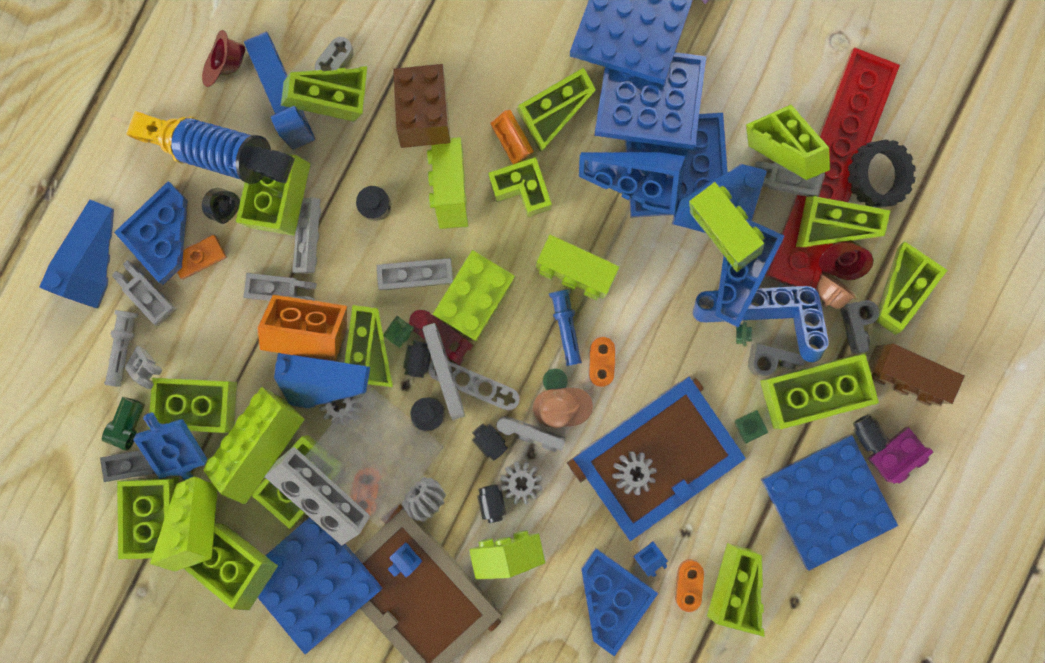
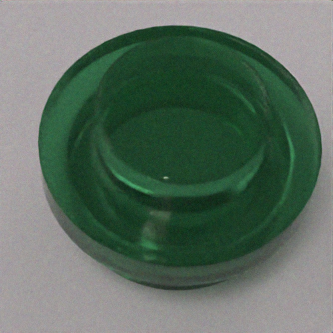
(743, 334)
(555, 379)

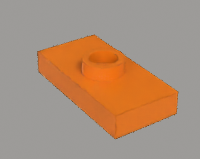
(512, 137)
(201, 256)

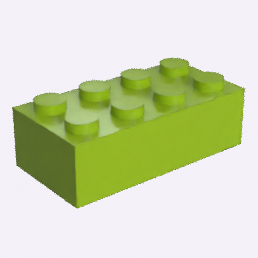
(819, 391)
(253, 445)

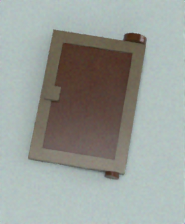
(435, 607)

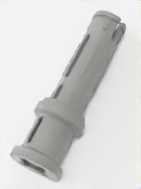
(122, 335)

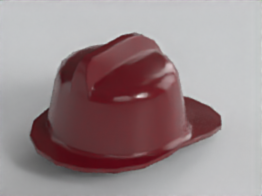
(223, 59)
(846, 260)

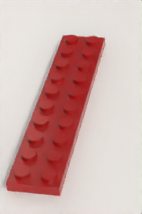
(846, 128)

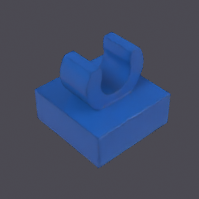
(651, 559)
(404, 561)

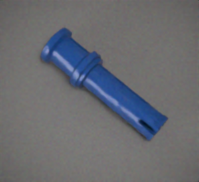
(564, 315)

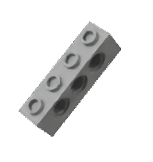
(317, 496)

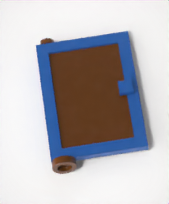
(686, 450)

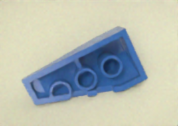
(642, 176)
(82, 259)
(317, 381)

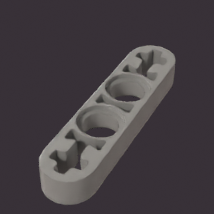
(443, 371)
(473, 385)

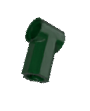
(121, 429)

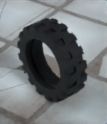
(903, 173)

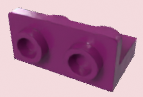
(900, 456)

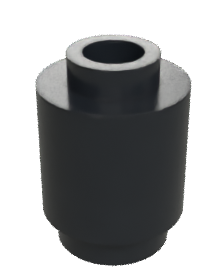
(416, 359)
(870, 433)
(489, 441)
(491, 503)

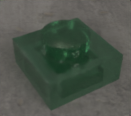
(398, 331)
(750, 426)

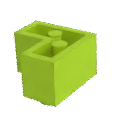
(522, 180)
(507, 556)

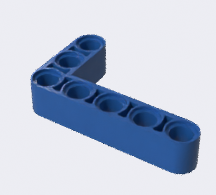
(289, 122)
(770, 309)

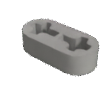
(331, 52)

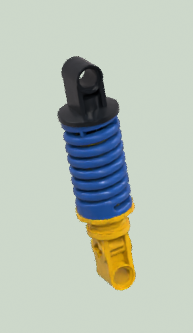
(213, 147)

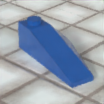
(740, 287)

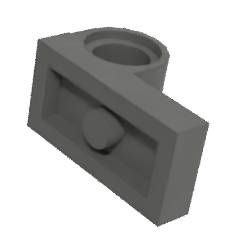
(853, 323)
(772, 356)

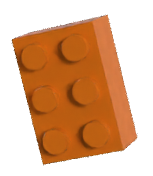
(303, 328)

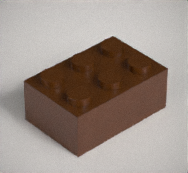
(421, 106)
(914, 375)

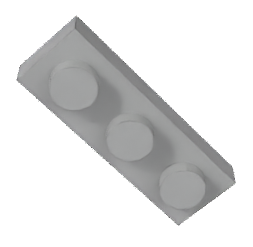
(307, 237)
(414, 274)

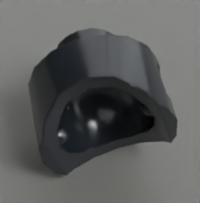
(373, 203)
(220, 205)
(427, 413)

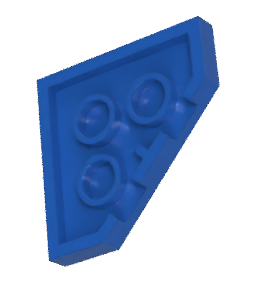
(742, 183)
(158, 232)
(613, 600)

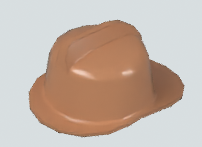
(833, 292)
(562, 407)

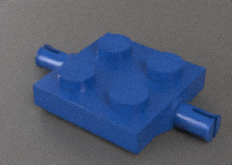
(170, 448)

